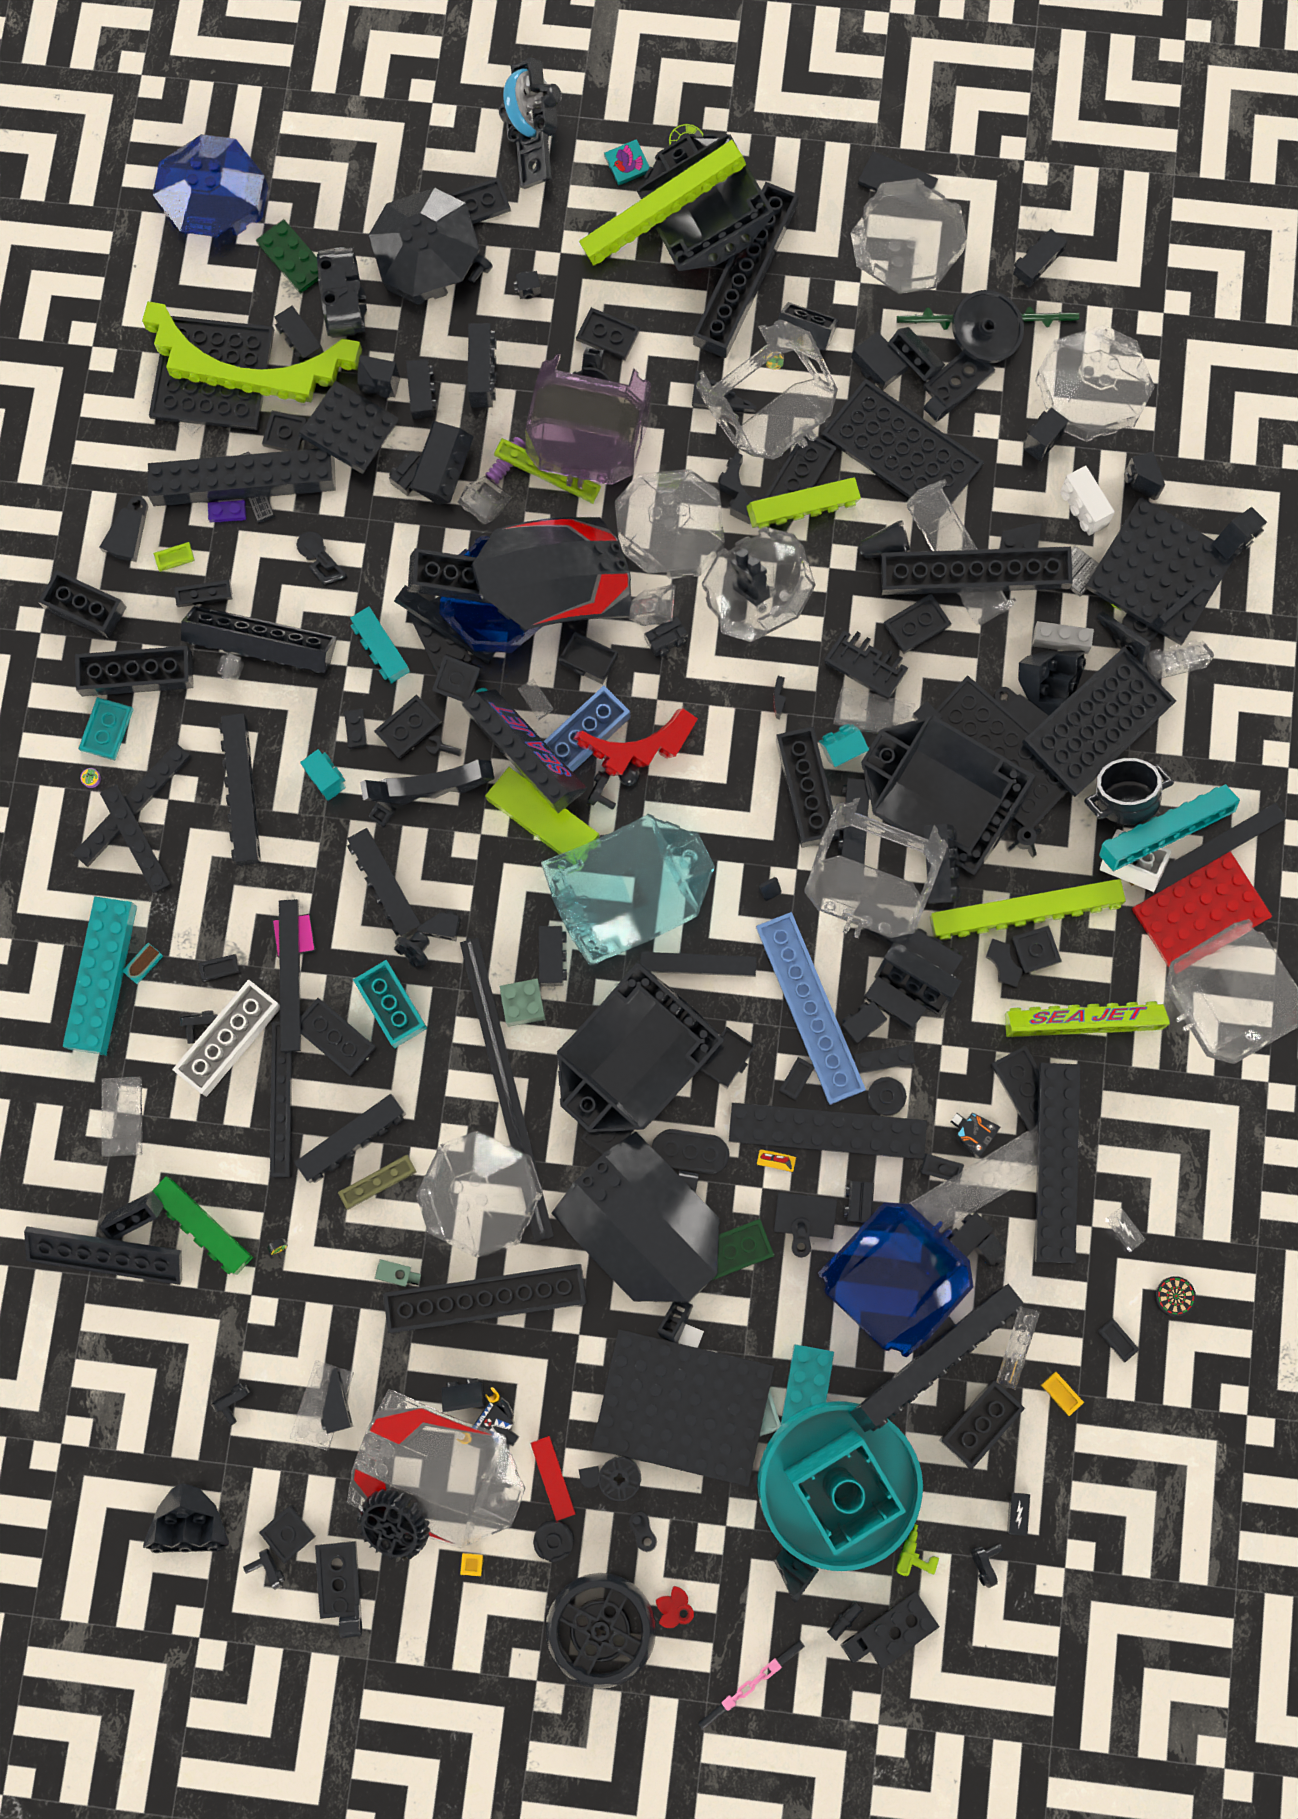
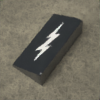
(1018, 1514)

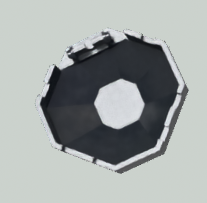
(424, 244)

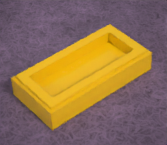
(1062, 1393)

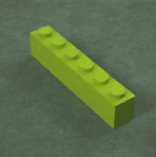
(803, 503)

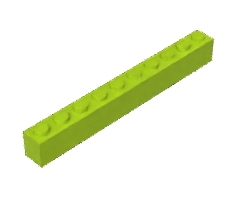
(663, 202)
(1027, 909)

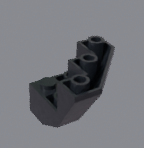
(1051, 677)
(186, 1523)

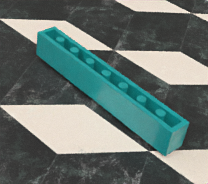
(1169, 827)

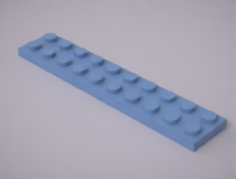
(810, 1008)

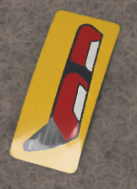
(776, 1160)

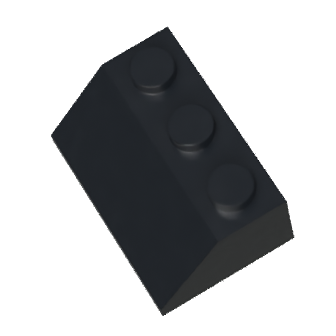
(820, 325)

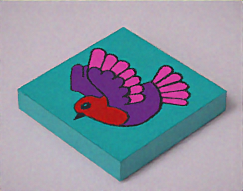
(627, 162)

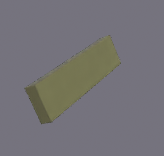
(377, 1182)

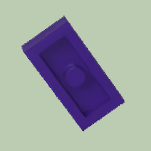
(227, 511)

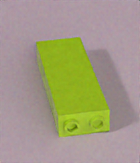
(529, 809)

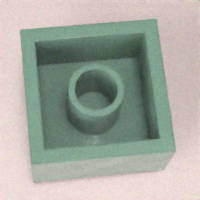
(522, 1002)

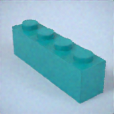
(379, 644)

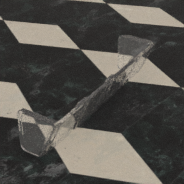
(946, 533)

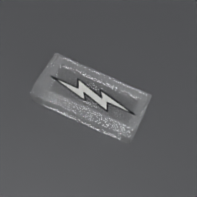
(1125, 1229)

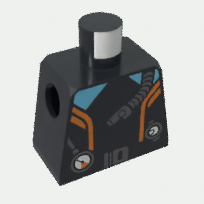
(974, 1132)

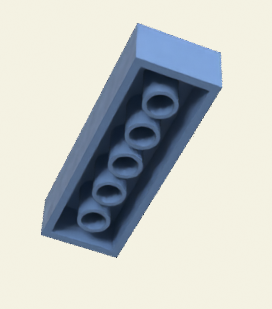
(598, 717)

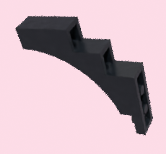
(432, 785)

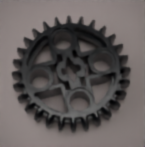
(393, 1524)

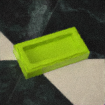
(174, 556)

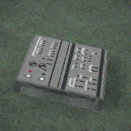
(1082, 569)

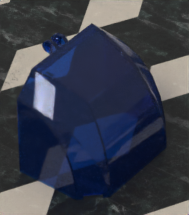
(898, 1277)

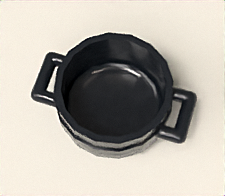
(1129, 791)

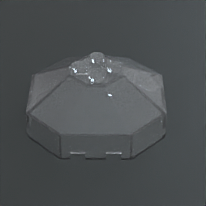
(908, 236)
(1095, 382)
(670, 523)
(788, 581)
(479, 1194)

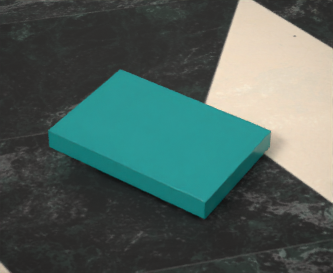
(105, 728)

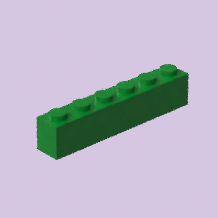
(202, 1227)

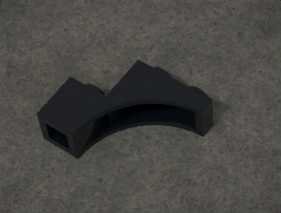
(730, 483)

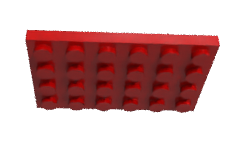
(1200, 907)

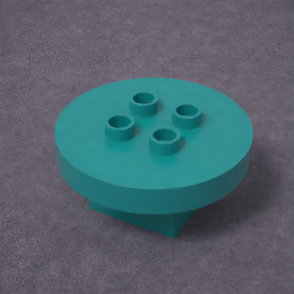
(839, 1491)

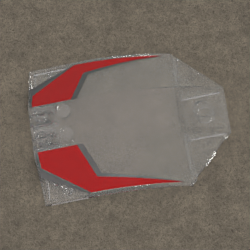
(446, 1465)

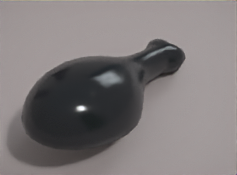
(630, 774)

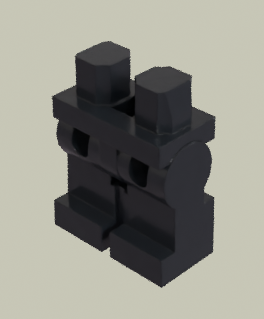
(750, 578)

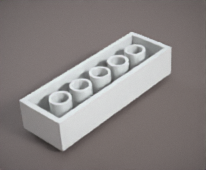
(227, 1038)

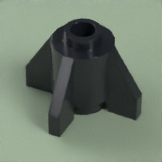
(1022, 842)

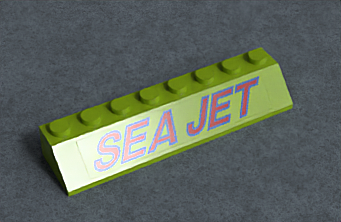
(1086, 1020)

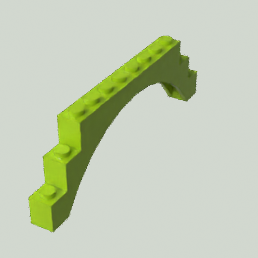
(290, 382)

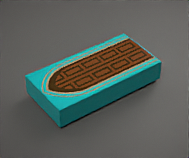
(142, 963)

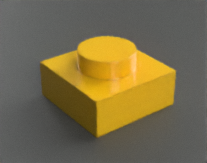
(471, 1564)

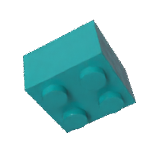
(843, 745)
(325, 777)

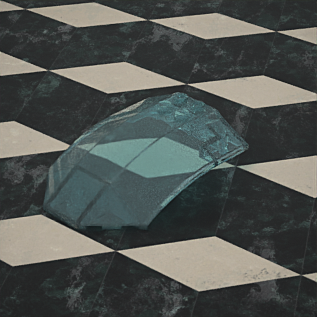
(629, 886)

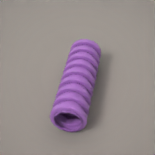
(500, 467)

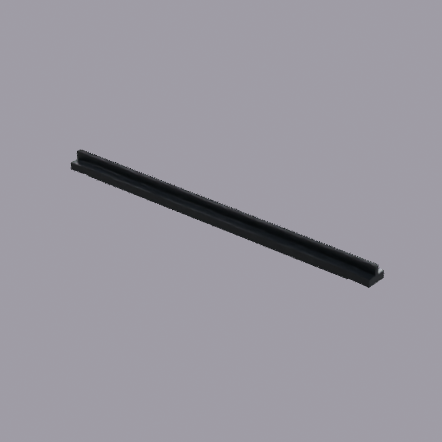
(502, 1071)

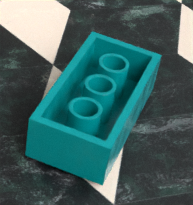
(390, 1004)
(807, 1379)

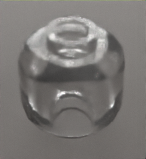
(230, 667)

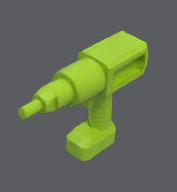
(909, 1557)

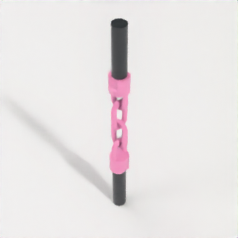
(729, 1702)

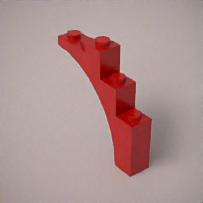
(617, 755)

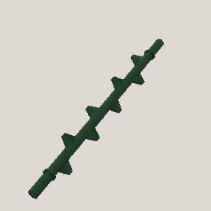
(945, 320)

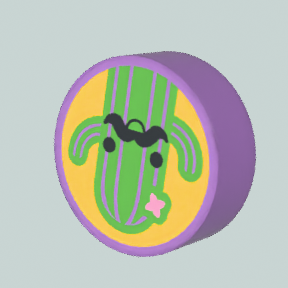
(90, 778)

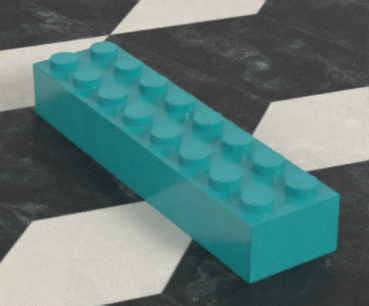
(100, 976)

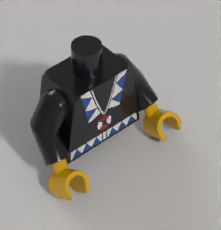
(498, 1417)

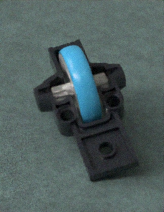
(524, 93)

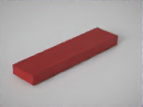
(553, 1478)

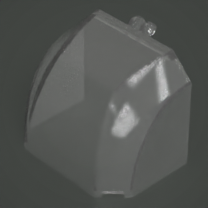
(1234, 993)

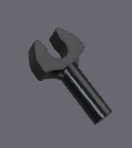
(442, 747)

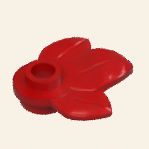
(671, 1608)

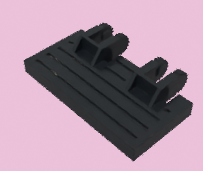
(866, 665)

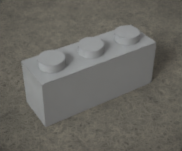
(1062, 637)

